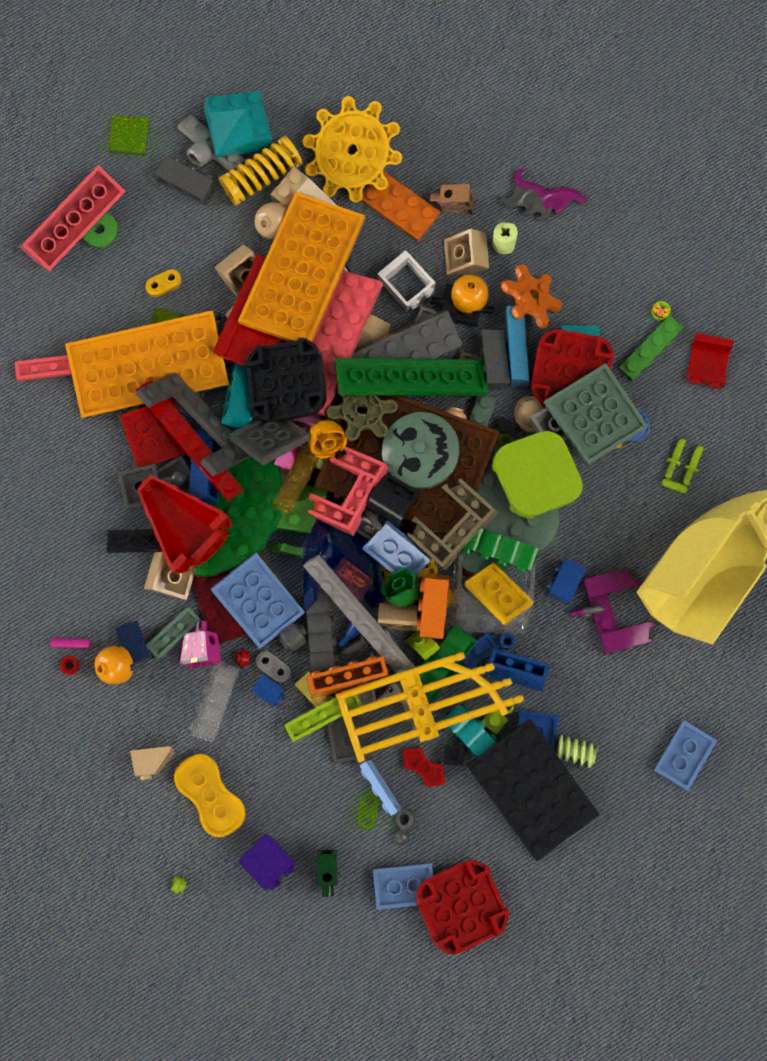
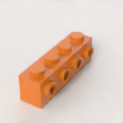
(346, 677)

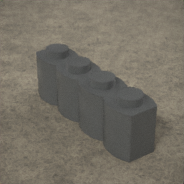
(320, 634)

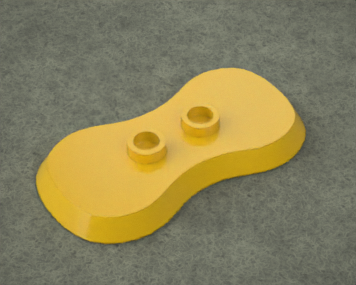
(217, 807)

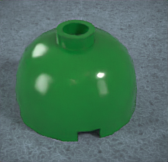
(401, 588)

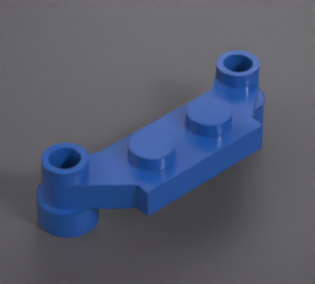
(484, 648)

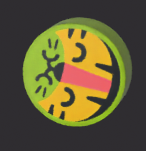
(660, 310)

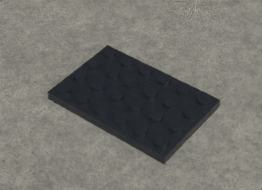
(533, 789)

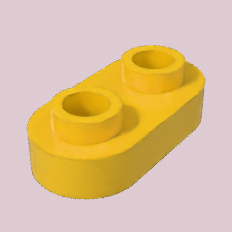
(163, 283)

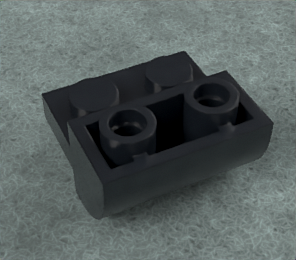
(392, 500)

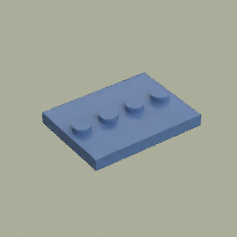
(257, 600)

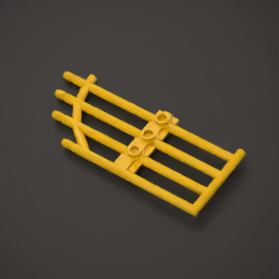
(419, 707)

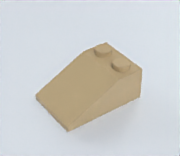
(297, 182)

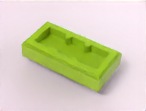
(422, 645)

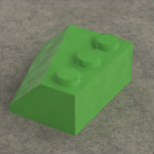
(299, 520)

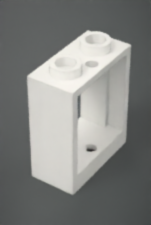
(394, 267)

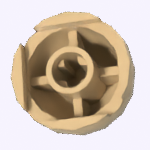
(269, 219)

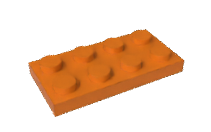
(401, 207)

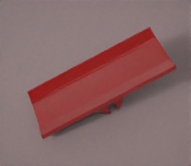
(238, 340)

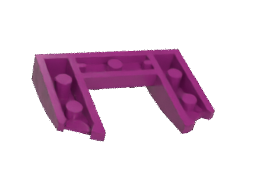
(597, 593)

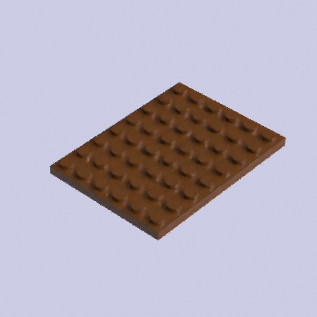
(434, 505)

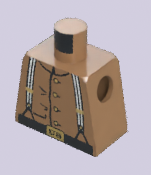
(454, 199)

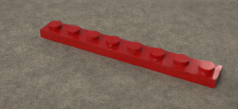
(193, 446)

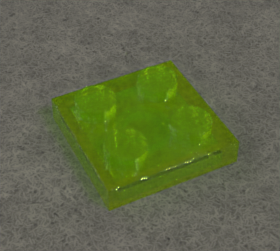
(128, 135)

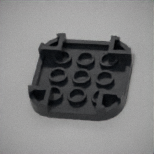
(286, 380)

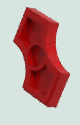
(431, 773)

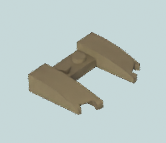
(478, 514)

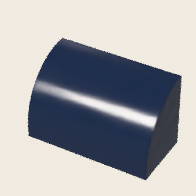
(133, 641)

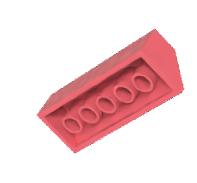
(72, 218)

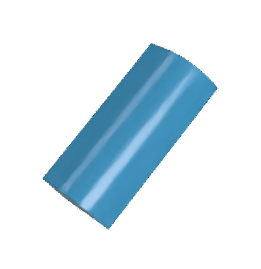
(517, 349)

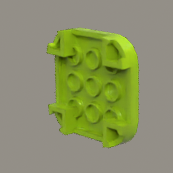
(537, 474)

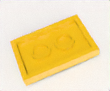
(499, 593)

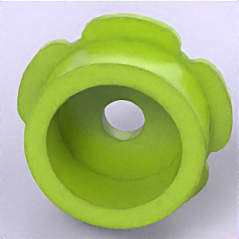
(178, 884)

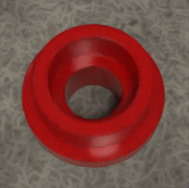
(242, 658)
(63, 663)

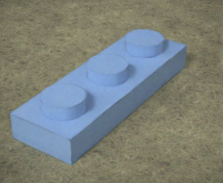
(380, 788)

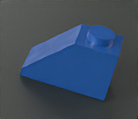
(268, 691)

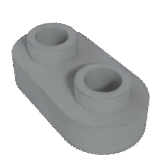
(272, 667)

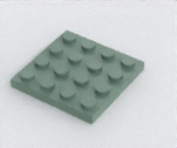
(595, 414)

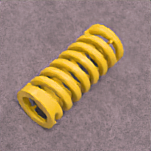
(284, 148)

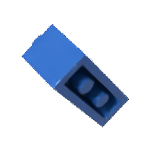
(520, 669)

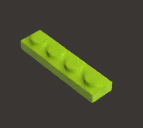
(318, 717)

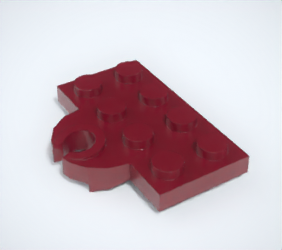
(214, 612)

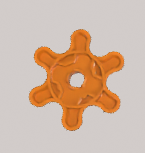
(525, 302)

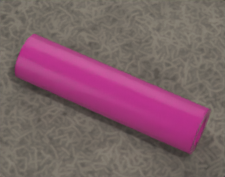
(70, 643)

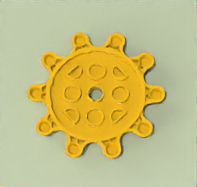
(333, 145)

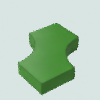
(286, 550)

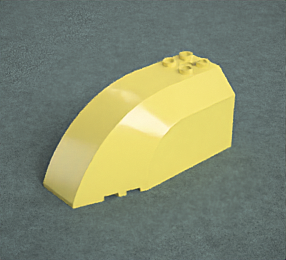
(709, 569)

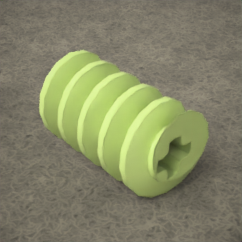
(504, 238)
(576, 751)

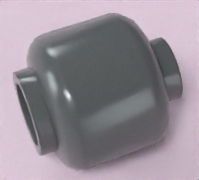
(293, 637)

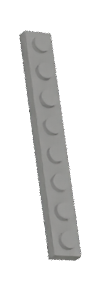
(357, 614)

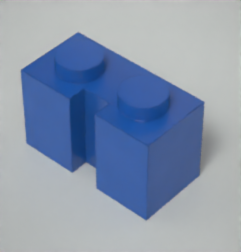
(566, 582)

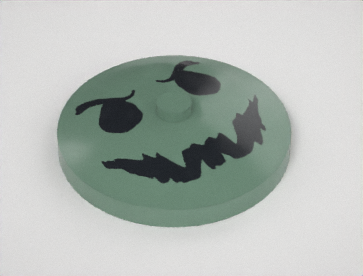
(421, 450)

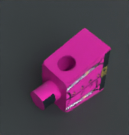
(200, 647)

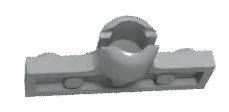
(203, 148)

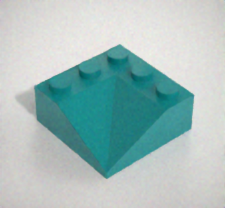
(237, 123)

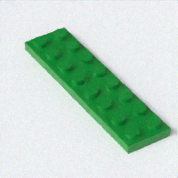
(410, 377)

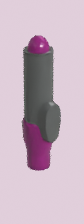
(588, 611)

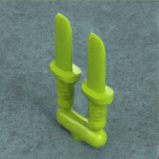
(691, 468)

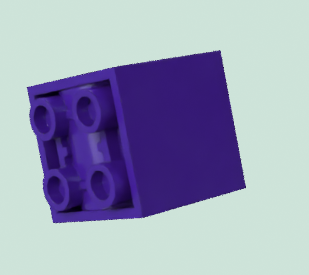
(267, 863)

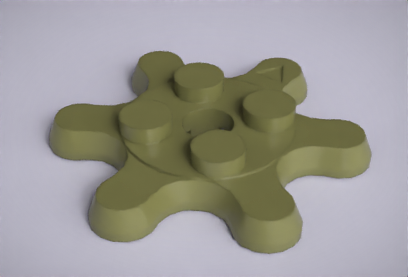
(358, 422)

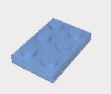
(396, 550)
(685, 755)
(398, 885)

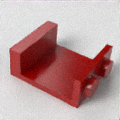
(709, 360)

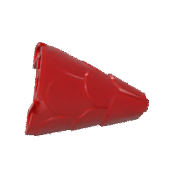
(183, 524)

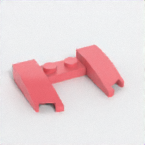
(348, 515)

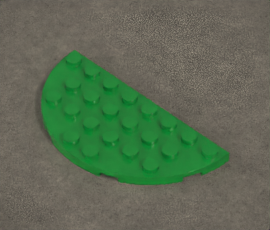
(250, 514)

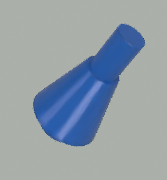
(350, 633)

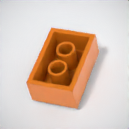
(433, 605)

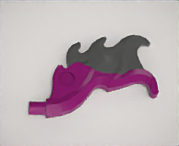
(538, 200)

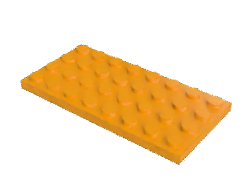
(302, 269)
(117, 363)

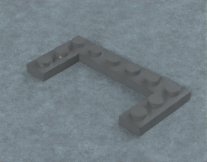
(175, 387)

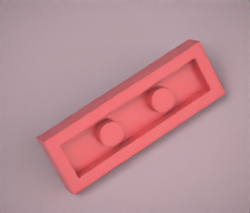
(42, 368)

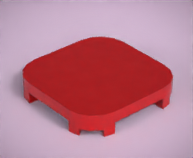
(566, 358)
(461, 907)

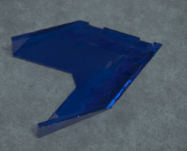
(332, 547)

